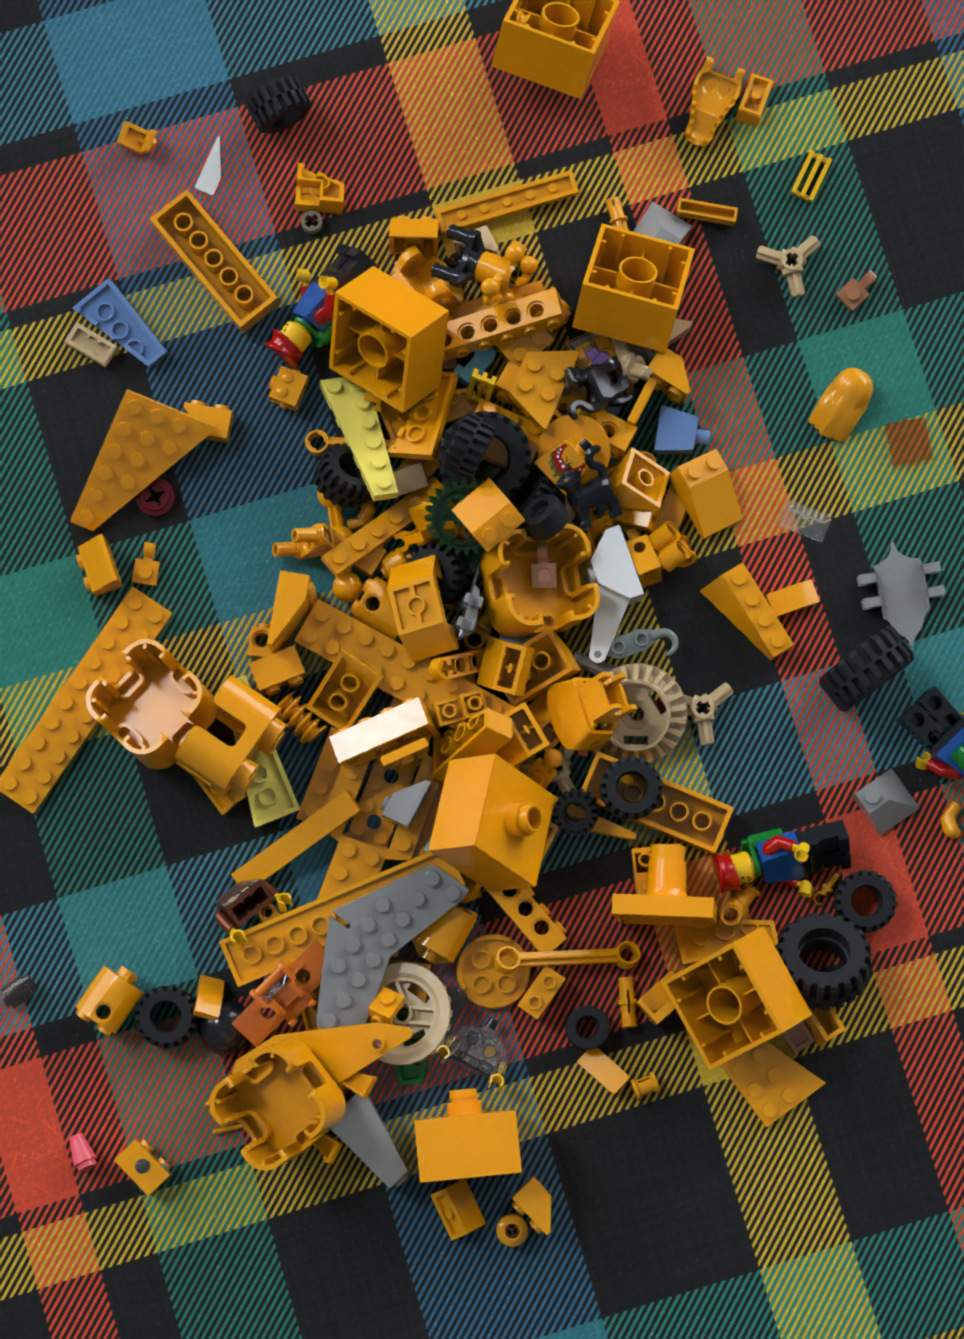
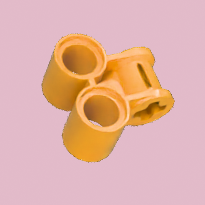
(672, 547)

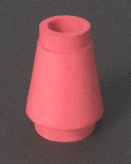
(82, 1153)

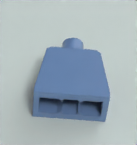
(678, 433)

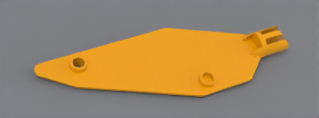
(340, 1049)

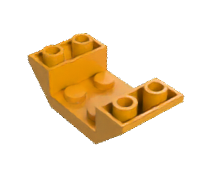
(420, 609)

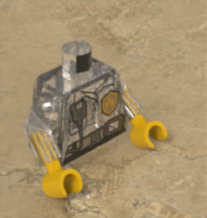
(478, 1050)

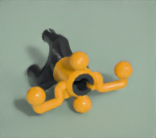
(493, 271)

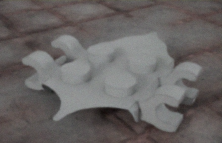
(902, 591)
(469, 609)

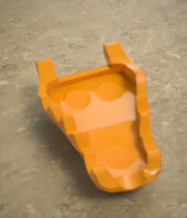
(711, 101)

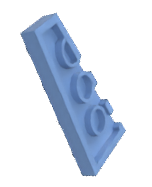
(116, 317)

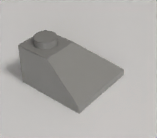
(663, 225)
(885, 802)
(405, 804)

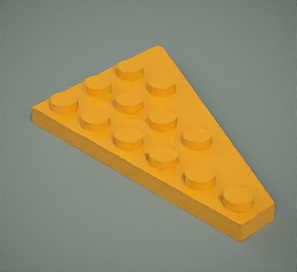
(136, 451)

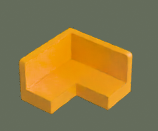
(656, 1002)

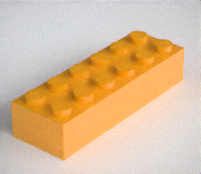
(214, 261)
(680, 813)

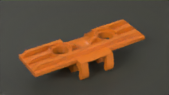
(287, 1001)

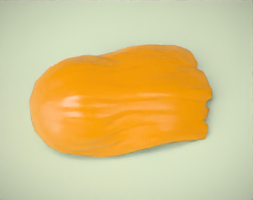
(842, 404)

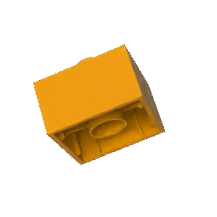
(559, 43)
(633, 288)
(388, 339)
(492, 823)
(736, 998)
(467, 1141)

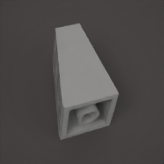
(371, 1141)

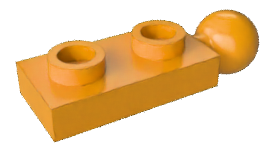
(543, 769)

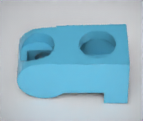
(482, 361)

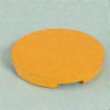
(575, 429)
(481, 979)

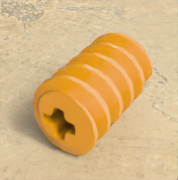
(300, 719)

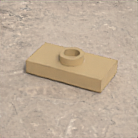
(91, 344)

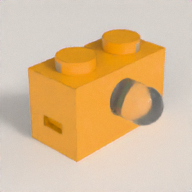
(143, 1166)

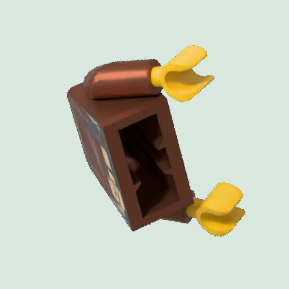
(243, 903)

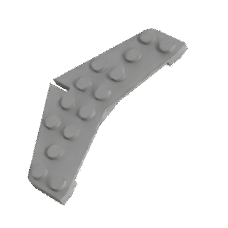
(377, 929)

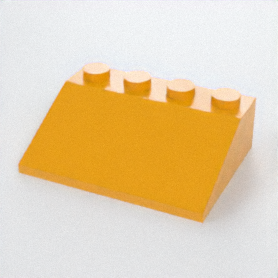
(291, 608)

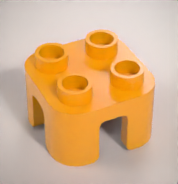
(526, 611)
(151, 704)
(227, 766)
(281, 1103)

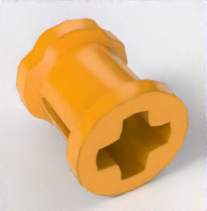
(645, 1085)

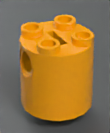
(380, 619)
(445, 936)
(116, 992)

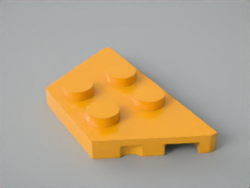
(541, 383)

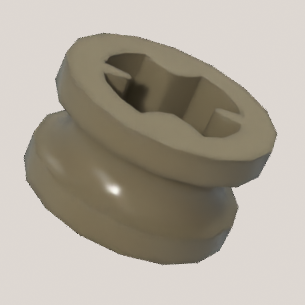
(311, 215)

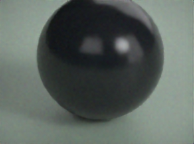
(220, 1034)

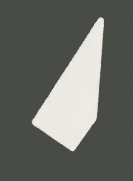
(211, 171)

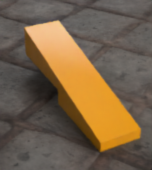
(601, 826)

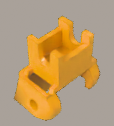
(418, 277)
(583, 702)

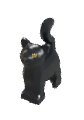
(599, 387)
(594, 493)

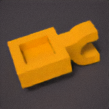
(419, 536)
(146, 569)

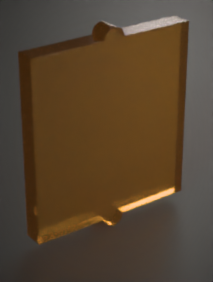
(908, 441)

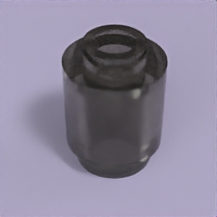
(18, 991)

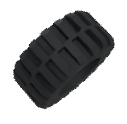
(517, 447)
(866, 668)
(833, 936)

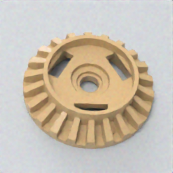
(662, 729)
(430, 1016)

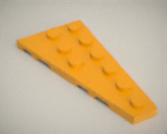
(770, 1081)

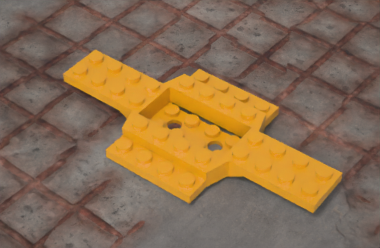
(362, 849)

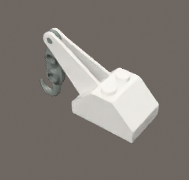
(618, 587)

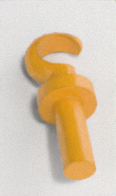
(827, 888)

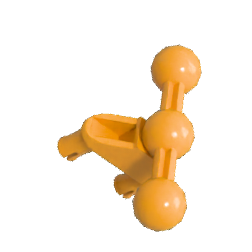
(317, 541)

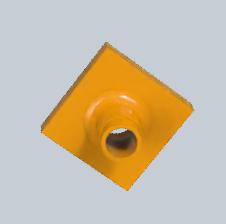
(665, 895)

